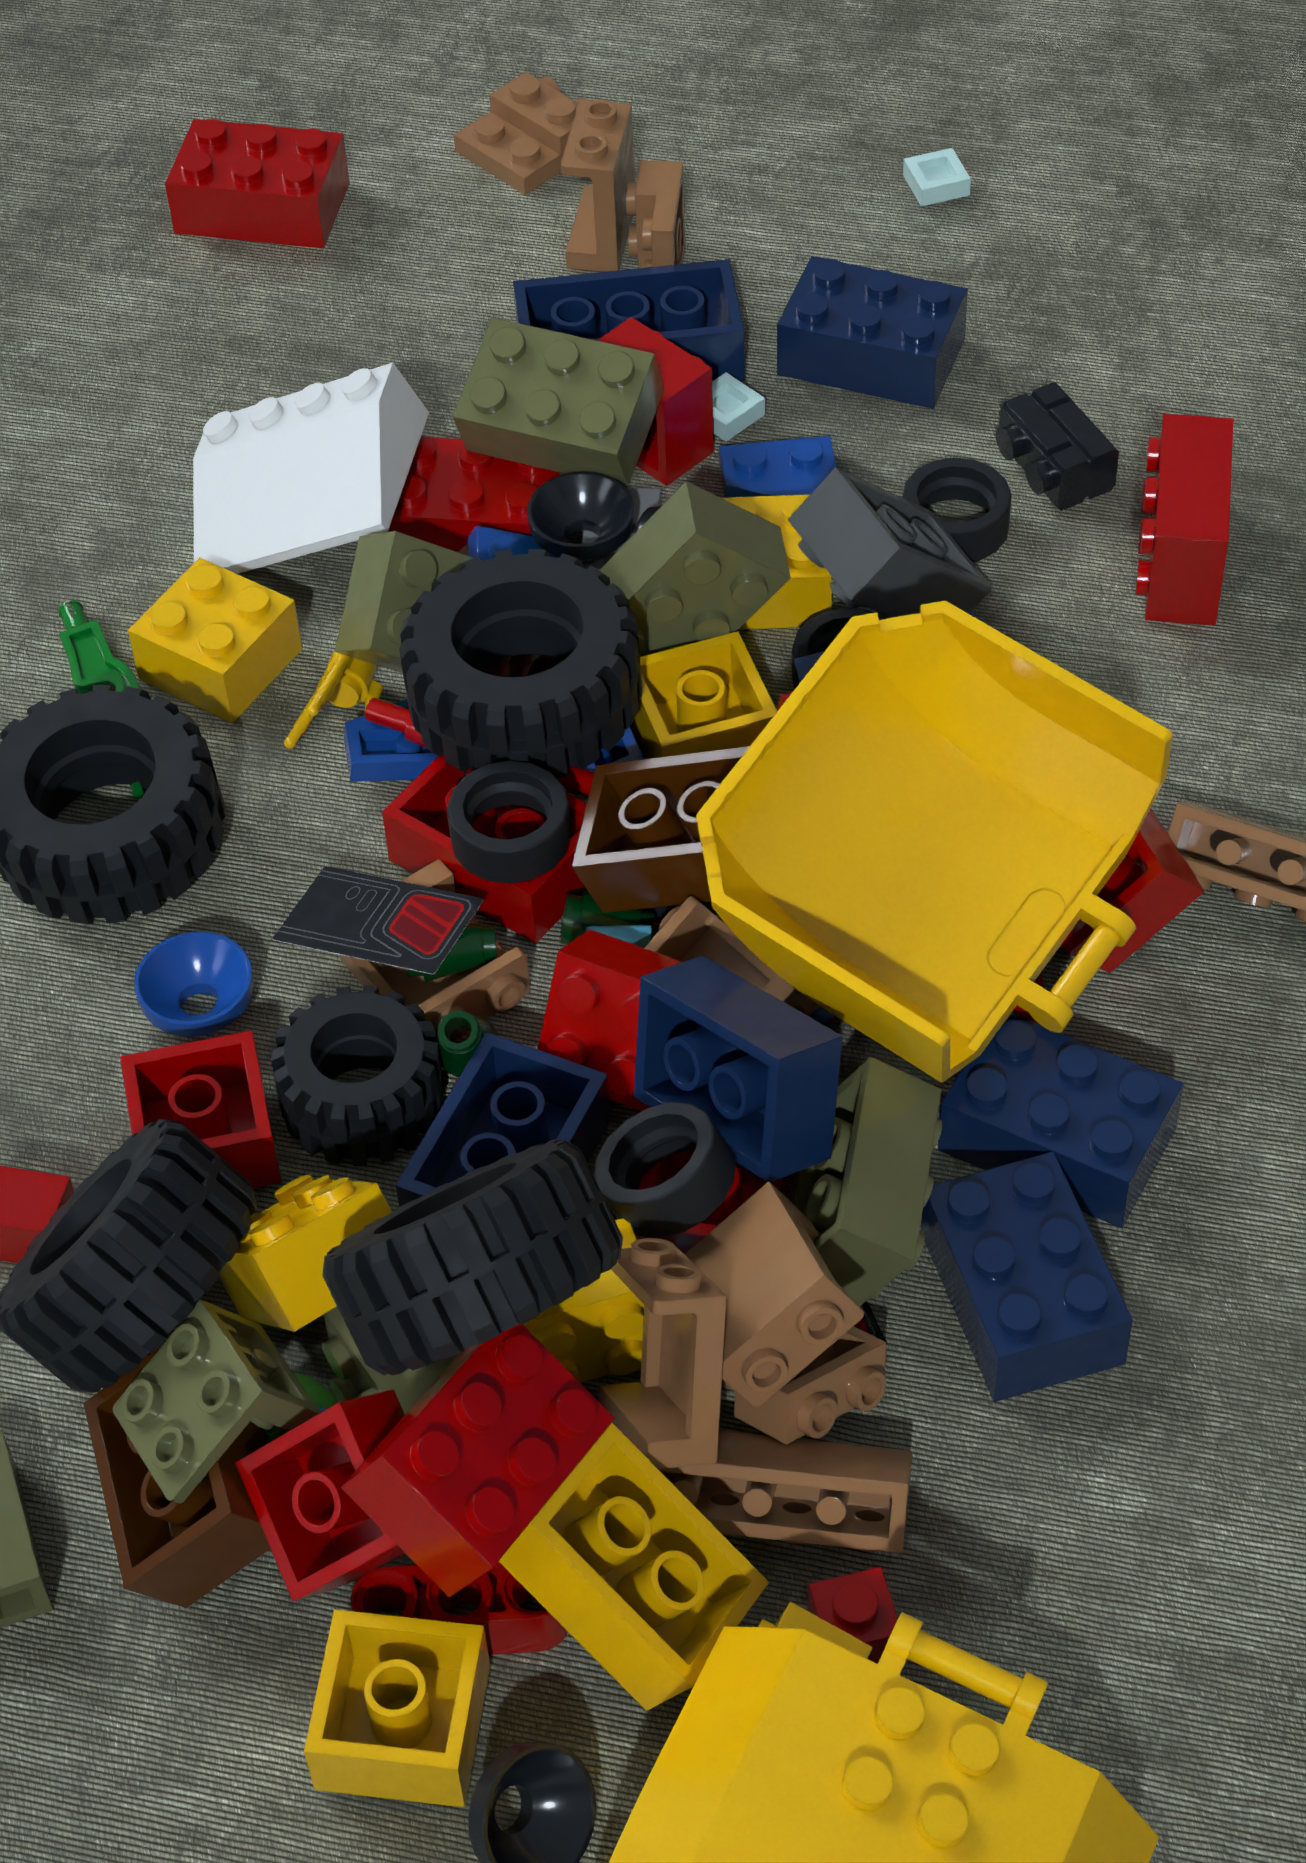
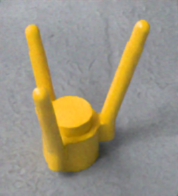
(343, 685)

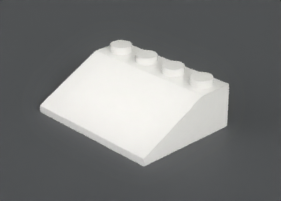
(304, 469)

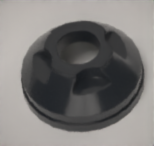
(581, 503)
(554, 1810)

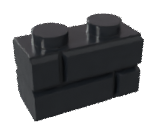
(1057, 446)

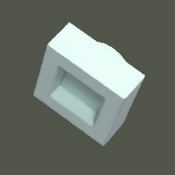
(936, 177)
(734, 406)

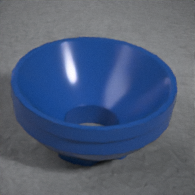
(193, 966)

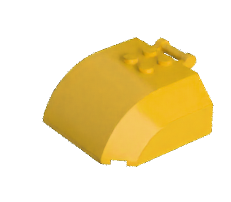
(932, 832)
(845, 1761)

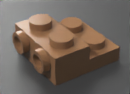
(522, 134)
(659, 213)
(837, 1381)

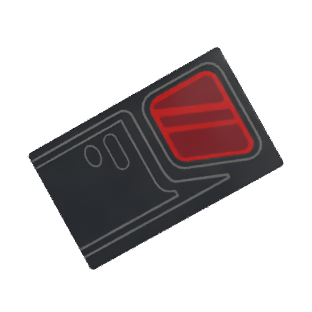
(378, 919)

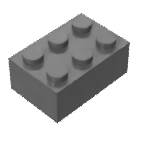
(884, 549)

